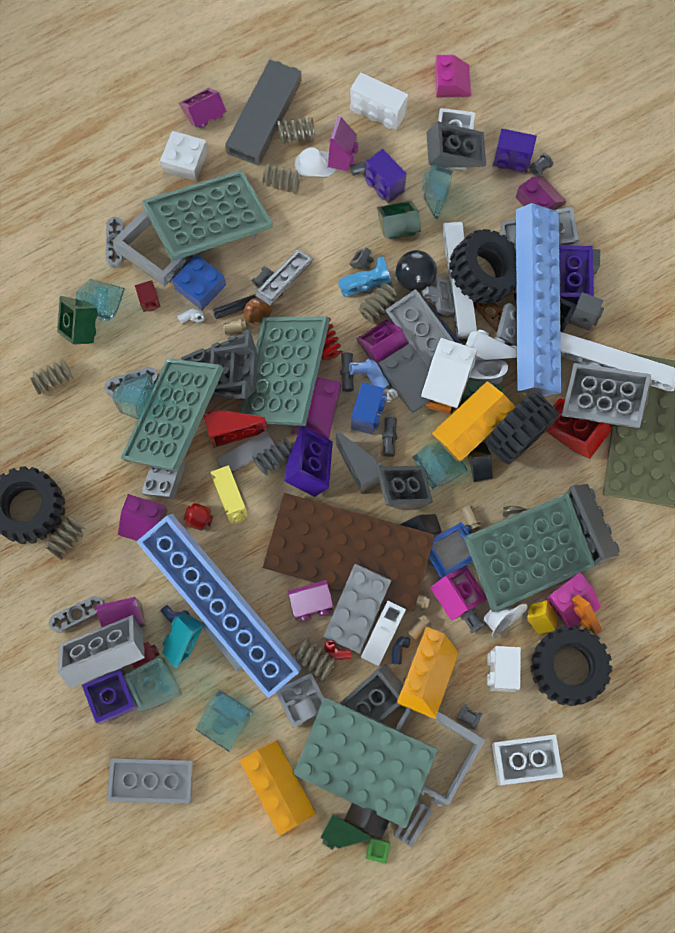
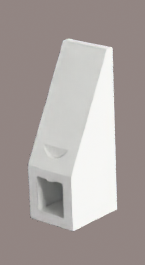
(490, 348)
(383, 633)

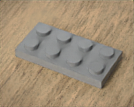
(567, 228)
(418, 324)
(357, 608)
(150, 781)

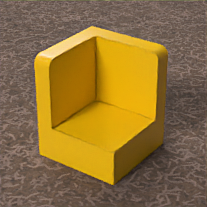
(542, 617)

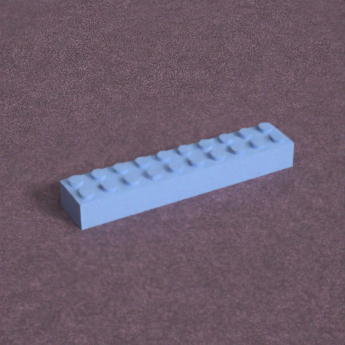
(538, 300)
(219, 605)

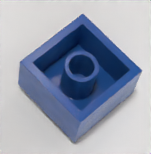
(199, 282)
(367, 408)

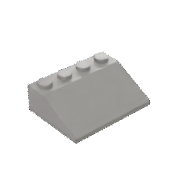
(607, 395)

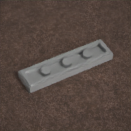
(283, 277)

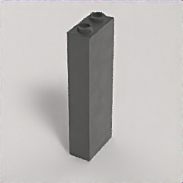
(262, 111)

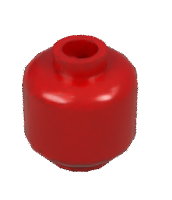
(198, 516)

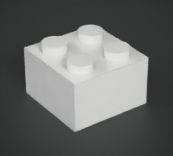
(184, 156)
(504, 669)

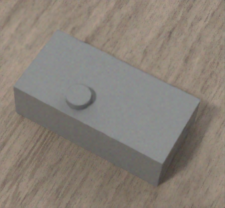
(101, 651)

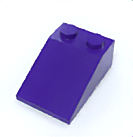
(575, 271)
(309, 462)

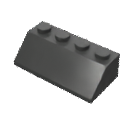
(593, 525)

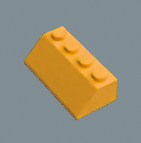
(473, 421)
(429, 673)
(277, 787)

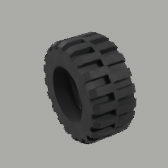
(471, 277)
(521, 428)
(48, 514)
(597, 661)

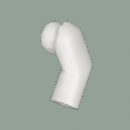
(193, 315)

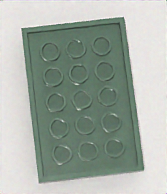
(207, 215)
(286, 368)
(172, 414)
(529, 552)
(365, 762)

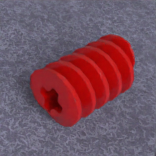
(330, 348)

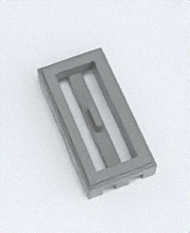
(404, 838)

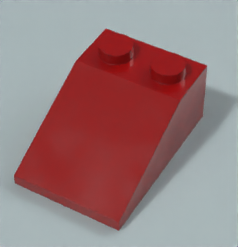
(229, 427)
(578, 434)

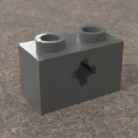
(587, 311)

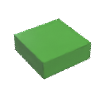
(378, 850)

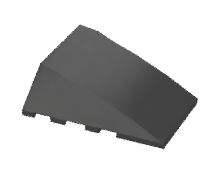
(239, 361)

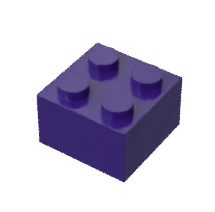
(514, 150)
(385, 176)
(109, 697)

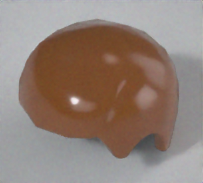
(256, 310)

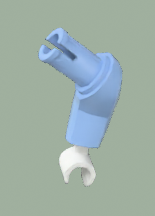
(374, 374)

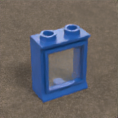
(450, 551)

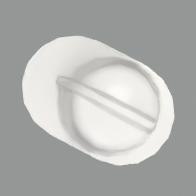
(313, 163)
(489, 370)
(503, 618)

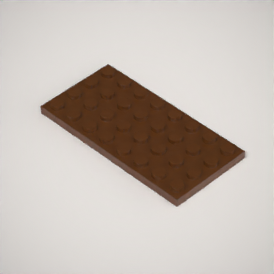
(326, 541)

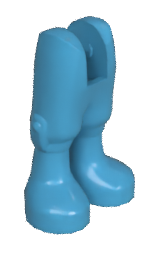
(365, 281)

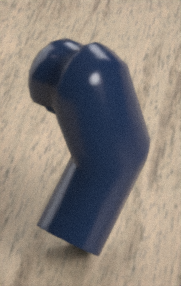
(170, 614)
(397, 649)

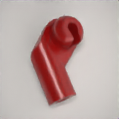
(334, 652)

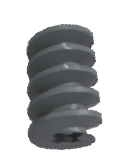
(274, 457)

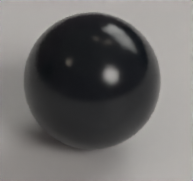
(416, 270)

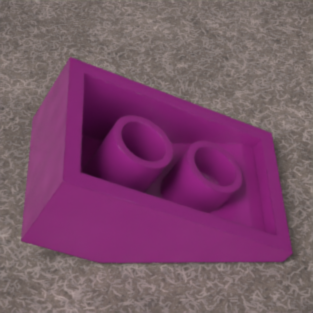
(322, 407)

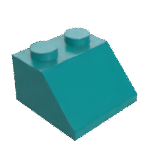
(182, 639)

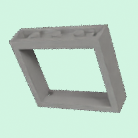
(129, 234)
(463, 732)

